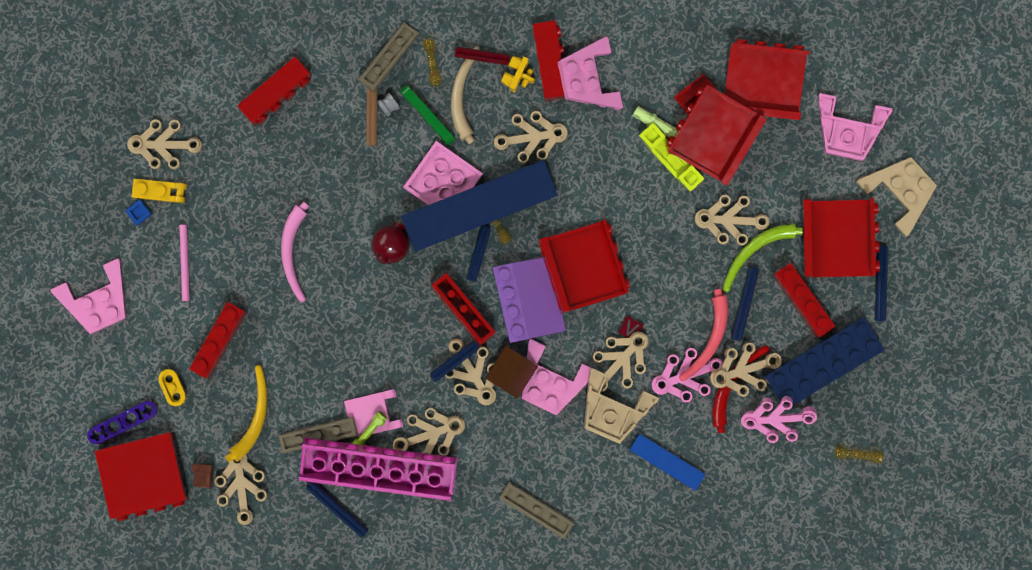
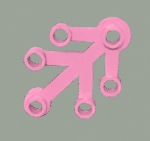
(689, 383)
(776, 419)

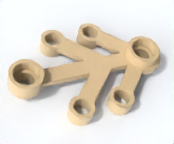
(533, 137)
(161, 144)
(728, 220)
(623, 358)
(742, 370)
(473, 375)
(432, 432)
(241, 484)

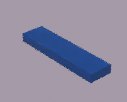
(667, 462)

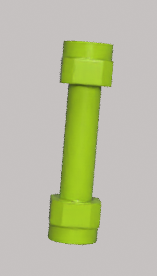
(378, 420)

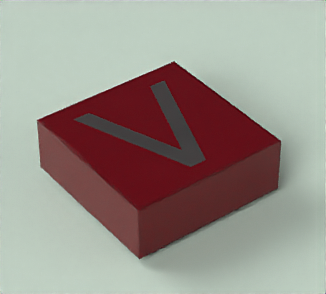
(629, 326)

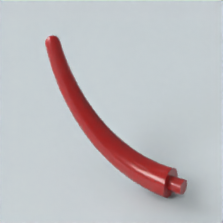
(720, 402)

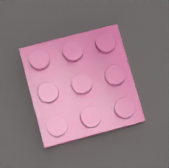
(441, 175)

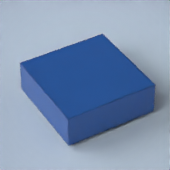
(138, 212)

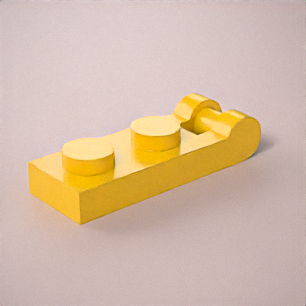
(158, 190)

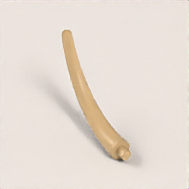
(457, 110)

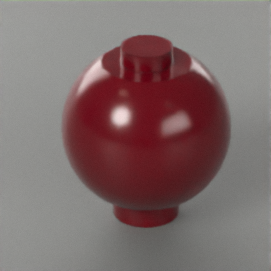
(390, 244)

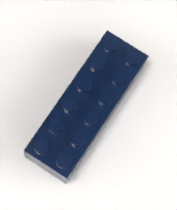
(824, 362)

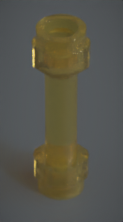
(429, 48)
(504, 236)
(842, 452)

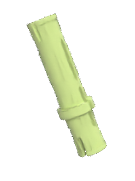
(649, 118)

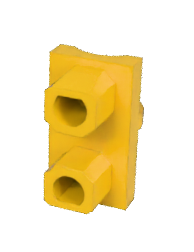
(513, 81)

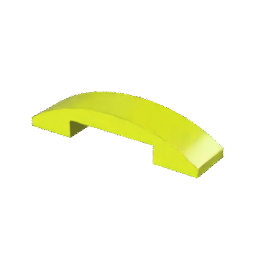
(680, 169)

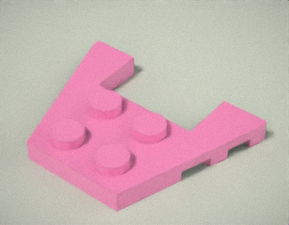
(581, 77)
(849, 137)
(100, 307)
(548, 388)

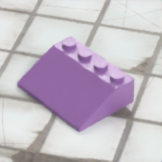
(528, 300)

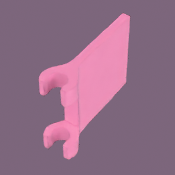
(366, 407)

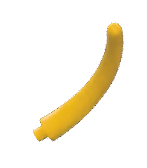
(252, 434)

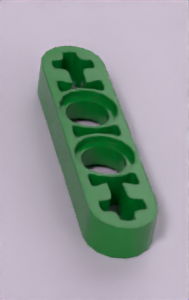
(427, 115)

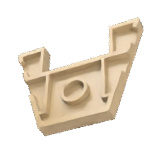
(908, 185)
(608, 416)

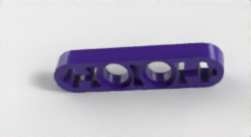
(121, 419)

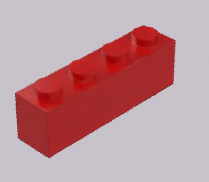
(548, 55)
(274, 91)
(803, 300)
(463, 309)
(218, 340)

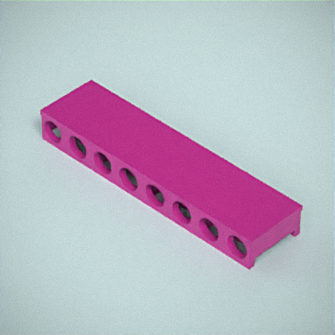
(378, 469)

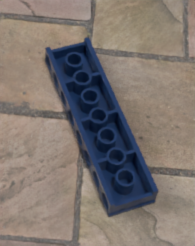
(479, 205)

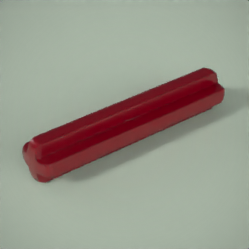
(480, 55)

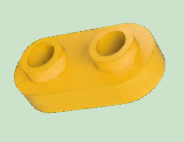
(173, 387)

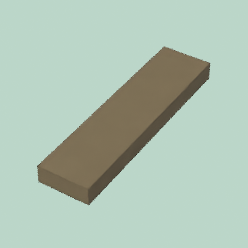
(388, 57)
(330, 431)
(536, 510)

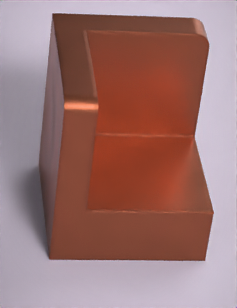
(203, 475)

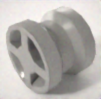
(388, 104)

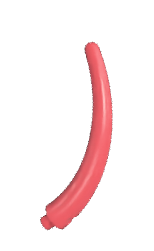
(720, 321)

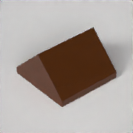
(511, 372)

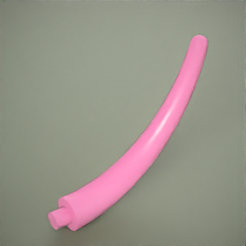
(289, 231)

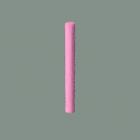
(184, 263)

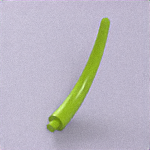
(766, 237)

